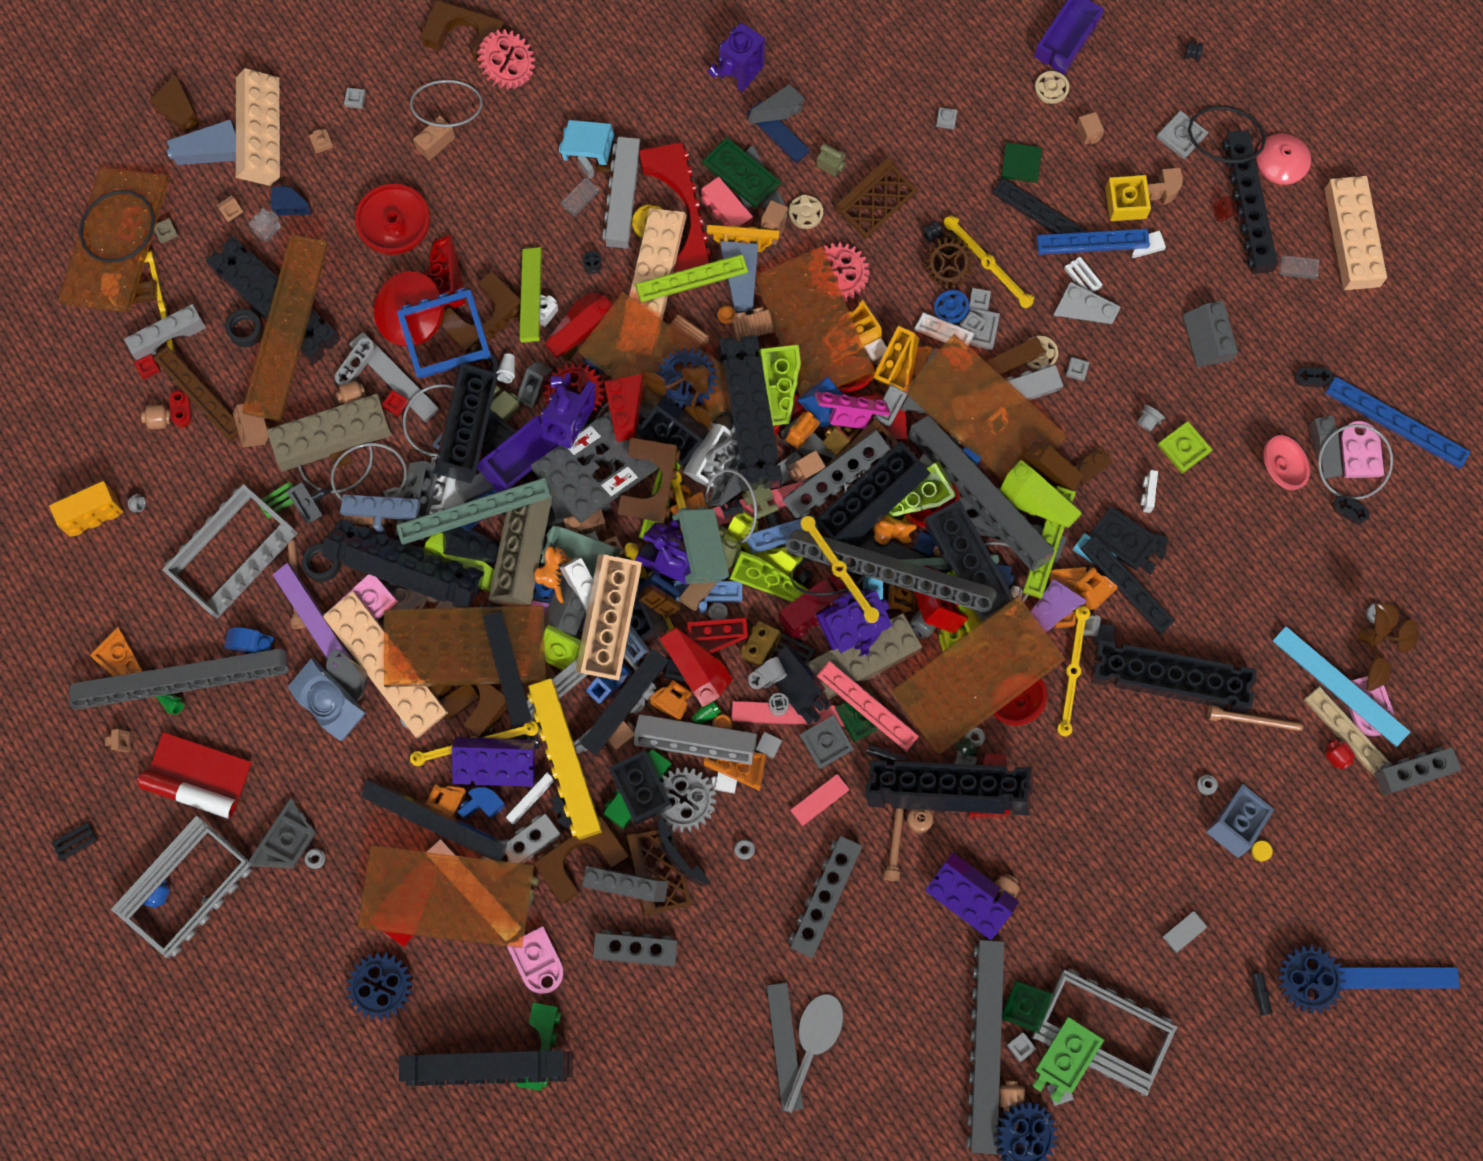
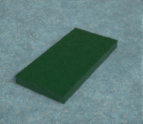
(741, 172)

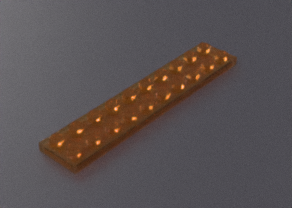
(285, 328)

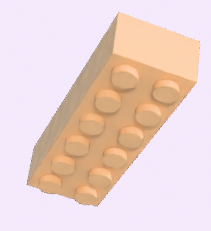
(257, 127)
(1355, 233)
(608, 617)

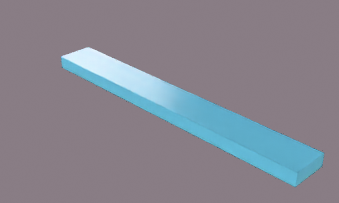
(1341, 686)

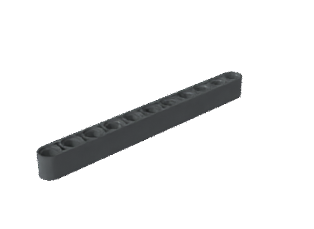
(900, 569)
(178, 679)

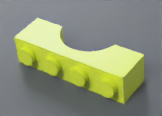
(777, 557)

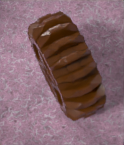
(943, 269)

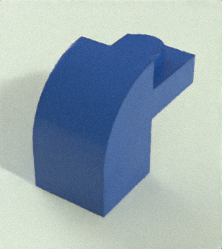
(247, 640)
(604, 688)
(484, 799)

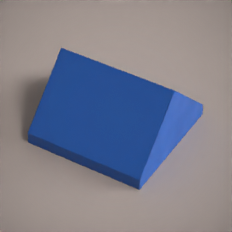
(811, 405)

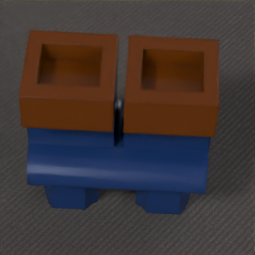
(659, 594)

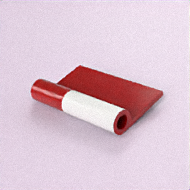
(196, 775)

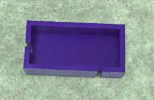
(1068, 34)
(515, 456)
(494, 761)
(971, 896)

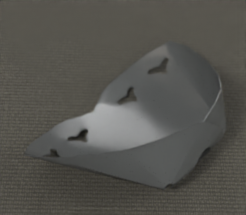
(348, 674)

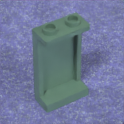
(702, 545)
(579, 546)

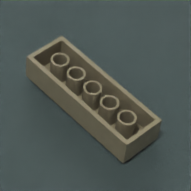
(329, 432)
(519, 554)
(890, 649)

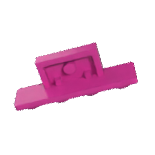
(851, 410)

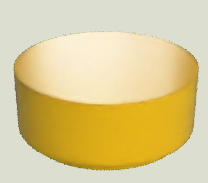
(1261, 851)

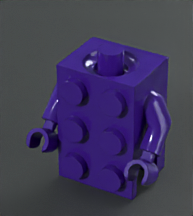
(740, 56)
(566, 412)
(667, 553)
(845, 622)

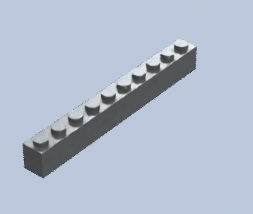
(982, 494)
(986, 1047)

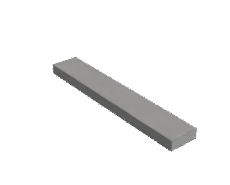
(398, 381)

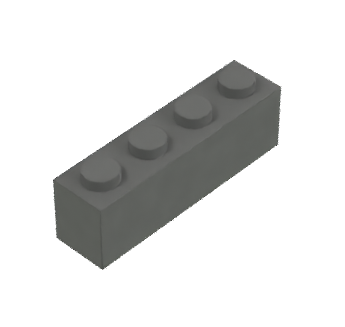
(625, 884)

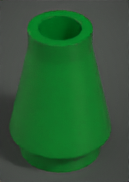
(171, 703)
(706, 713)

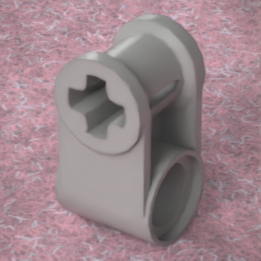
(767, 674)

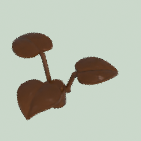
(697, 378)
(1385, 619)

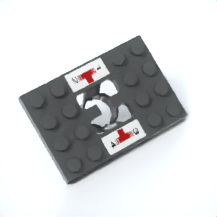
(576, 484)

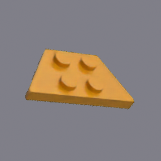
(743, 235)

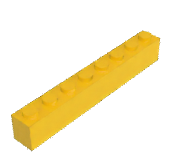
(565, 759)

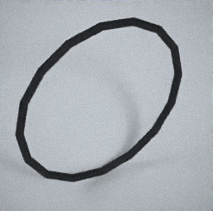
(1219, 158)
(95, 203)

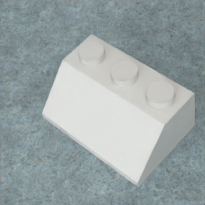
(698, 465)
(445, 493)

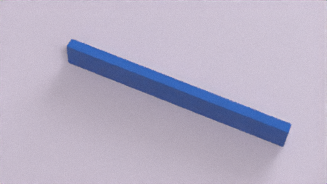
(1398, 422)
(1393, 978)

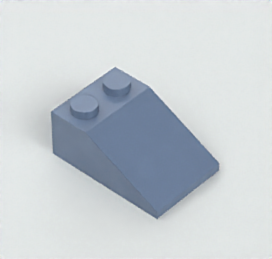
(1240, 821)

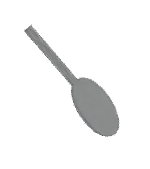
(817, 1033)

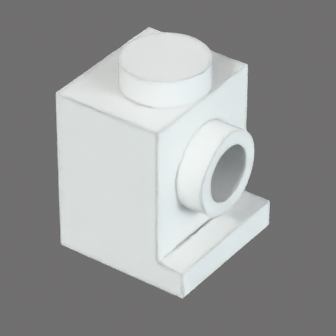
(550, 310)

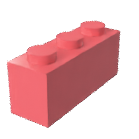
(725, 205)

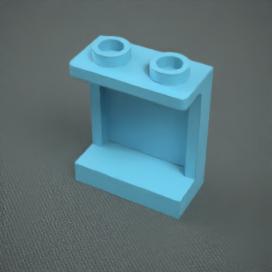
(587, 140)

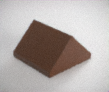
(901, 600)

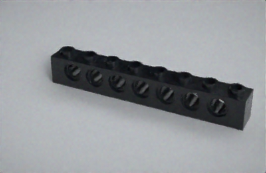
(1256, 262)

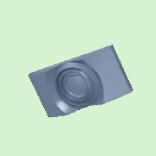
(326, 700)

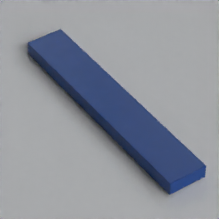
(1092, 241)

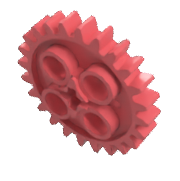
(491, 50)
(836, 256)

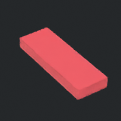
(819, 800)

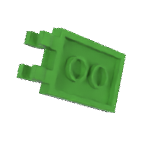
(1067, 1058)

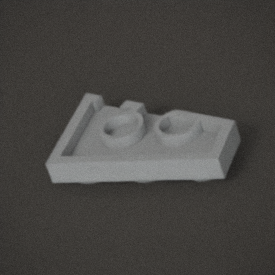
(1085, 305)

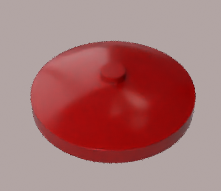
(392, 219)
(403, 290)

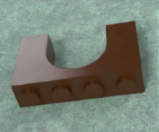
(447, 17)
(506, 307)
(654, 506)
(488, 710)
(553, 864)

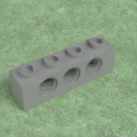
(532, 847)

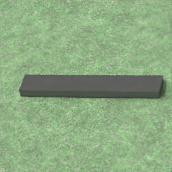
(783, 1041)

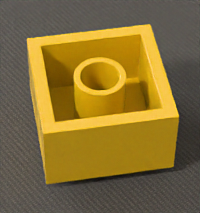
(1128, 198)

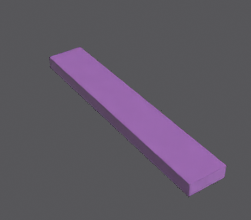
(309, 611)

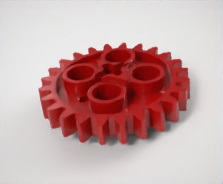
(583, 377)

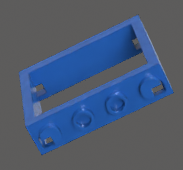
(453, 363)

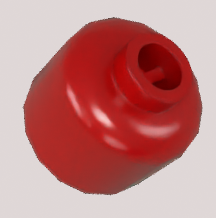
(1339, 754)

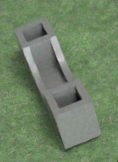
(146, 342)

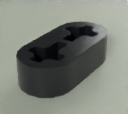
(1313, 377)
(1350, 509)

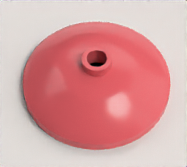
(1280, 167)
(1286, 462)

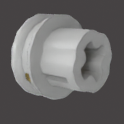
(1150, 418)

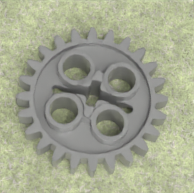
(694, 785)

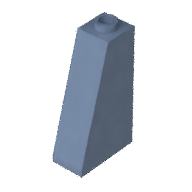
(206, 145)
(743, 286)

